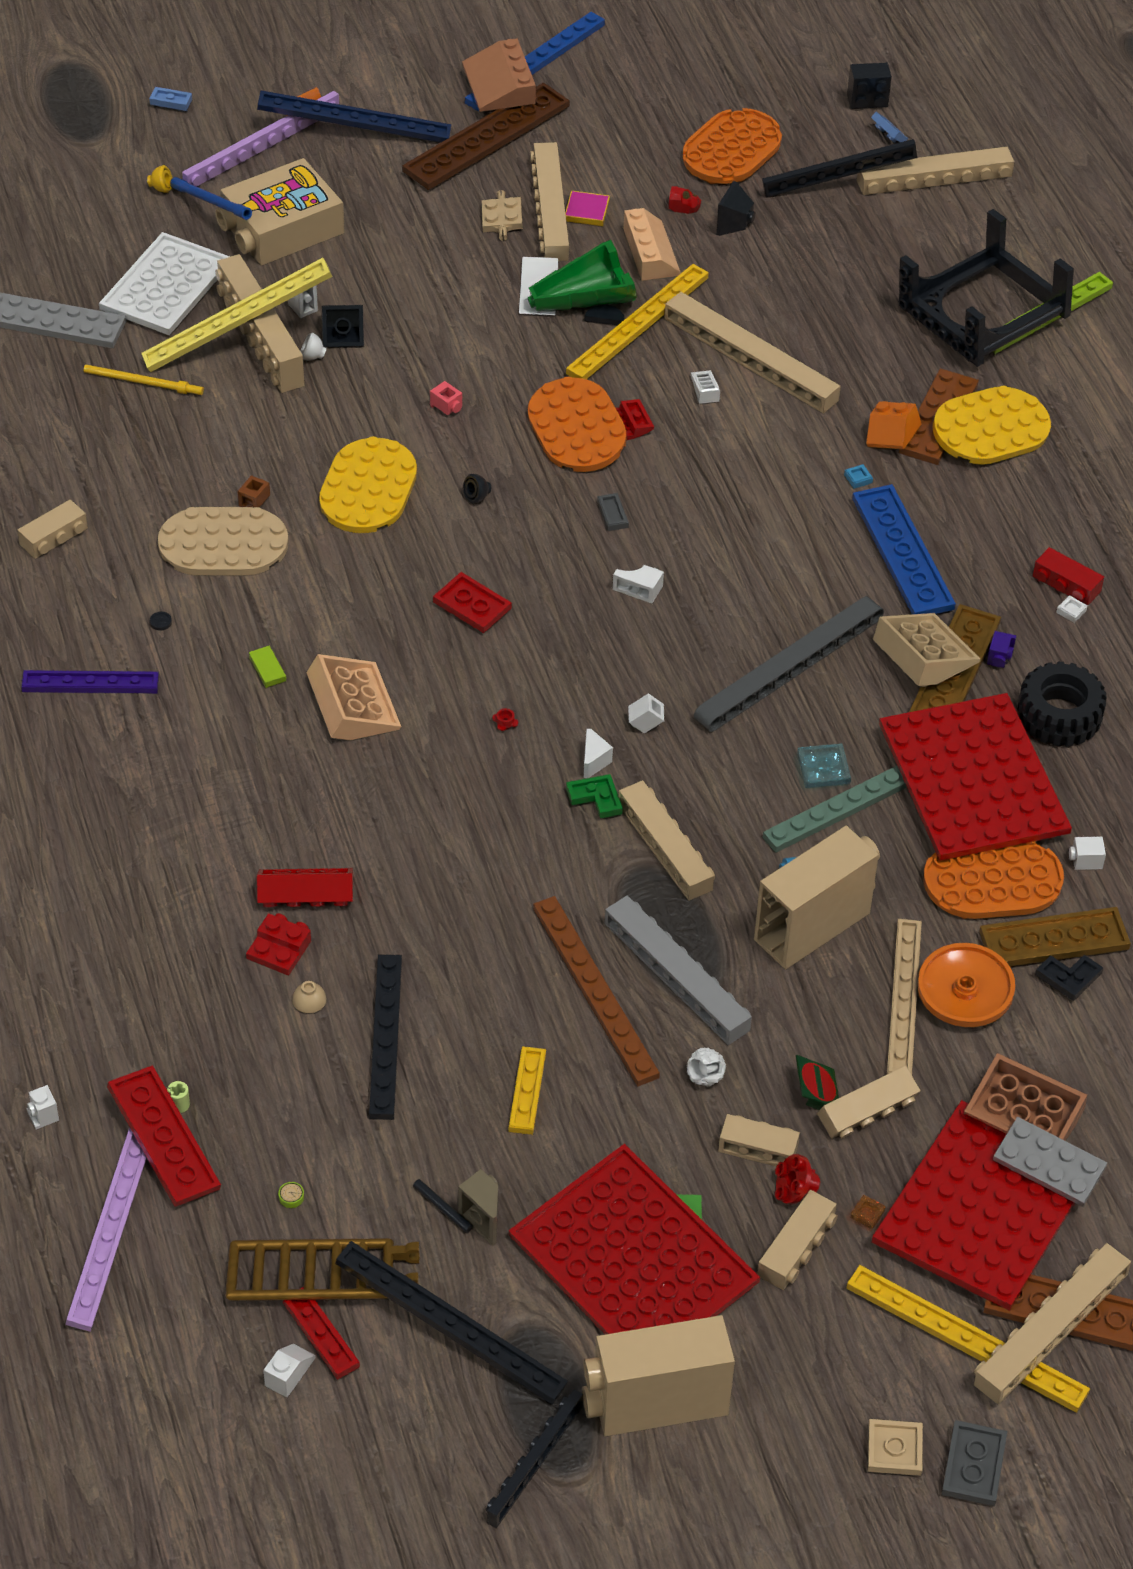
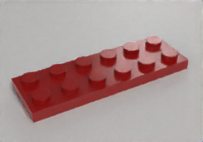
(163, 1136)

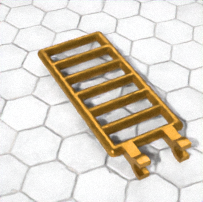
(406, 1252)

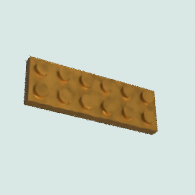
(1057, 936)

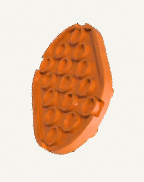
(732, 146)
(577, 424)
(995, 882)

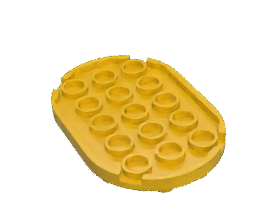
(991, 425)
(368, 485)

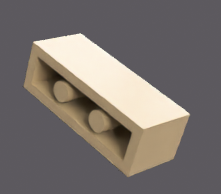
(52, 529)
(757, 1140)

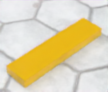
(527, 1090)

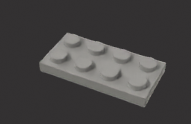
(1050, 1161)

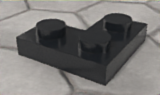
(1067, 980)

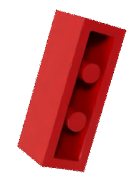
(1068, 576)

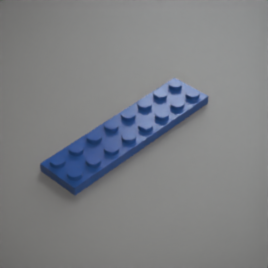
(903, 550)

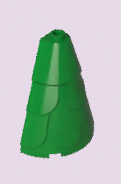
(585, 282)

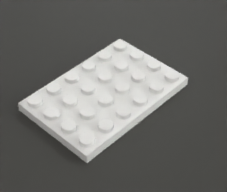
(164, 283)

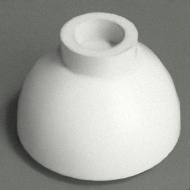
(312, 348)

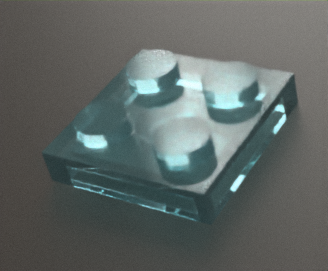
(824, 765)

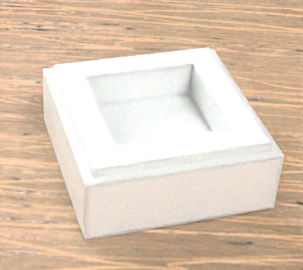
(1071, 609)

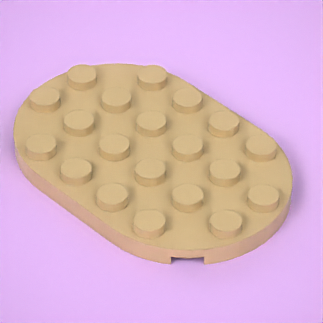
(223, 540)

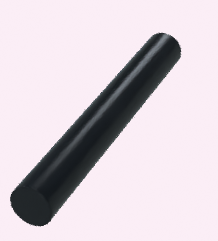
(443, 1206)

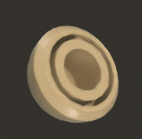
(309, 997)

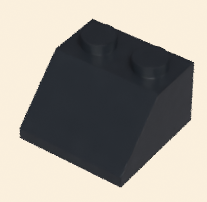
(342, 325)

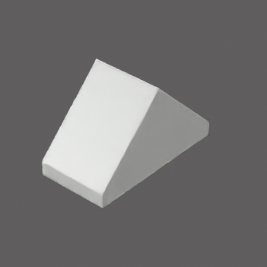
(597, 754)

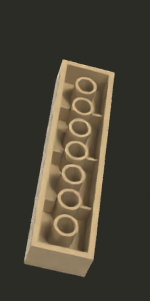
(265, 332)

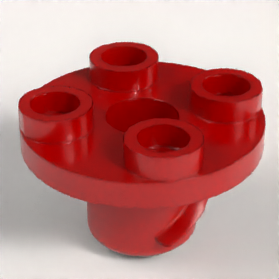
(795, 1179)

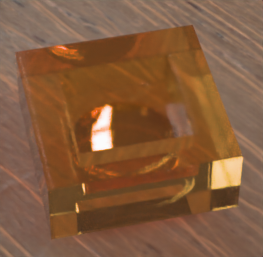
(867, 1212)

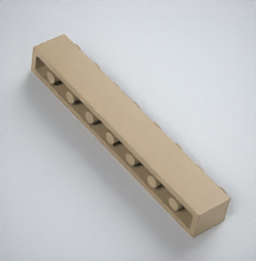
(938, 171)
(550, 201)
(1051, 1324)

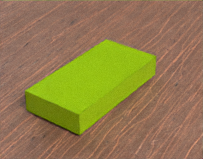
(267, 666)

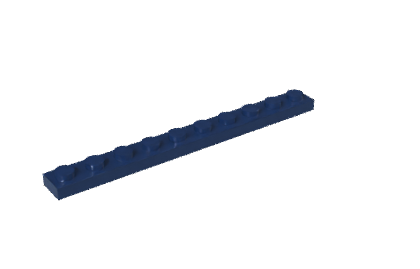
(353, 116)

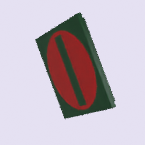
(816, 1082)

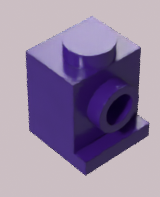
(1001, 649)

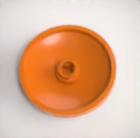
(966, 985)

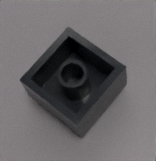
(869, 85)

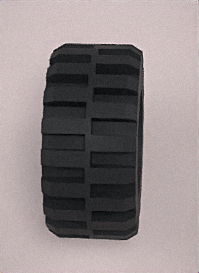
(1059, 724)

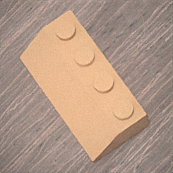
(649, 245)

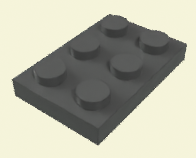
(974, 1463)

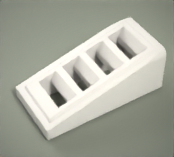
(705, 387)

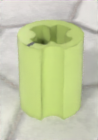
(180, 1095)

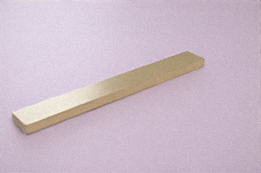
(904, 995)

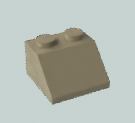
(480, 1204)

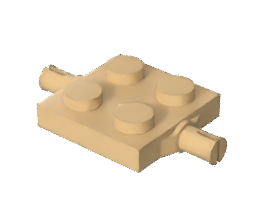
(502, 215)

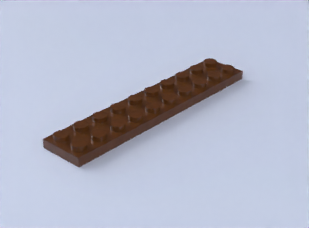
(483, 138)

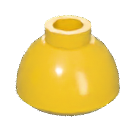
(160, 179)

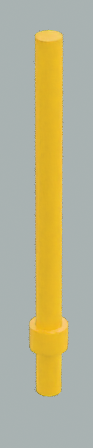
(181, 386)

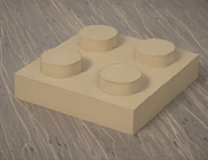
(895, 1447)

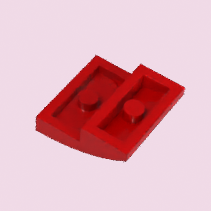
(634, 418)

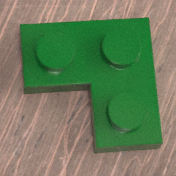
(596, 789)

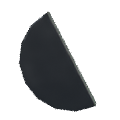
(604, 314)

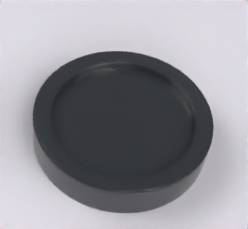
(160, 620)

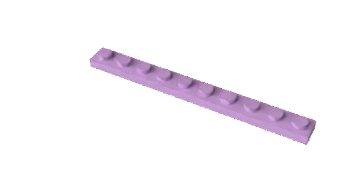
(250, 146)
(107, 1235)

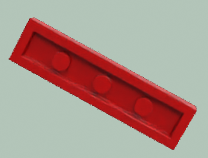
(323, 1336)

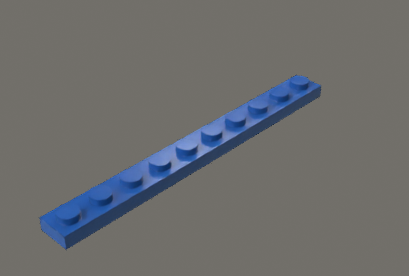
(556, 46)

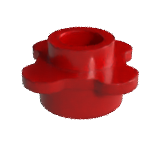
(505, 719)

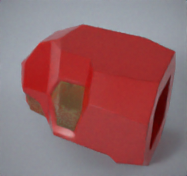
(683, 200)

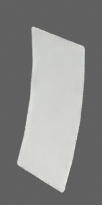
(533, 271)

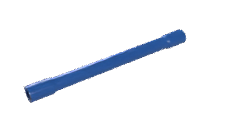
(238, 209)

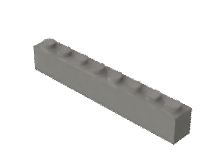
(678, 970)

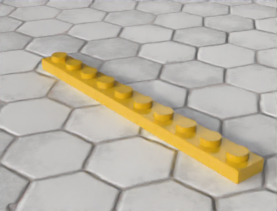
(635, 324)
(960, 1334)

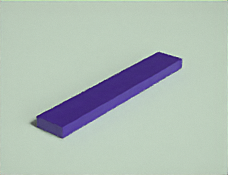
(90, 681)

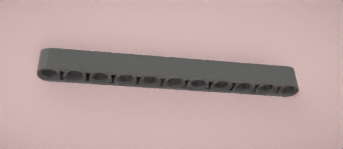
(788, 664)

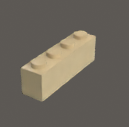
(868, 1103)
(797, 1239)

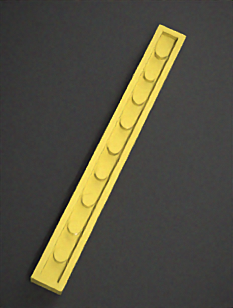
(236, 314)

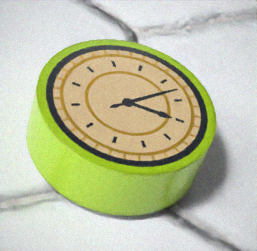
(291, 1195)

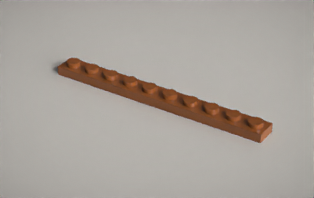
(596, 991)

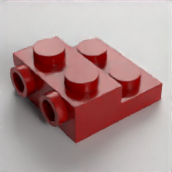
(279, 943)

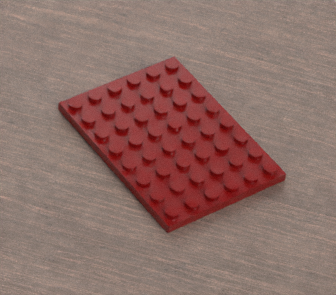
(974, 776)
(973, 1215)
(632, 1249)

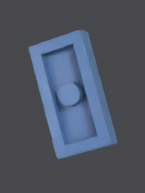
(170, 98)
(884, 124)

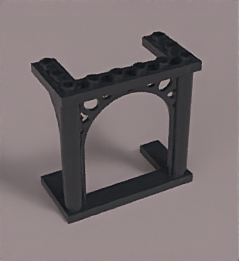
(974, 338)

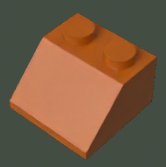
(892, 425)

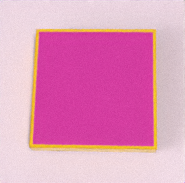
(587, 208)

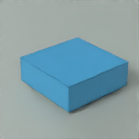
(858, 476)

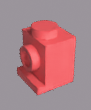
(449, 401)

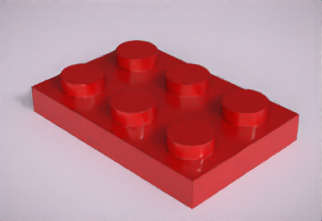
(472, 602)

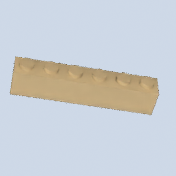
(666, 840)

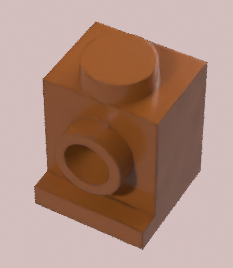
(253, 492)

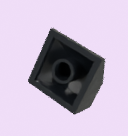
(734, 211)

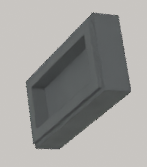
(612, 512)

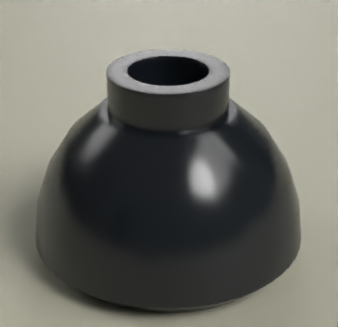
(475, 488)

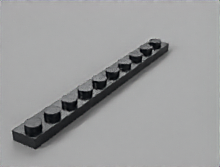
(451, 1322)

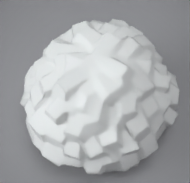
(706, 1067)

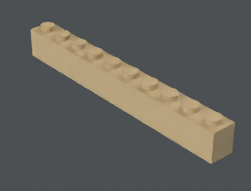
(752, 352)

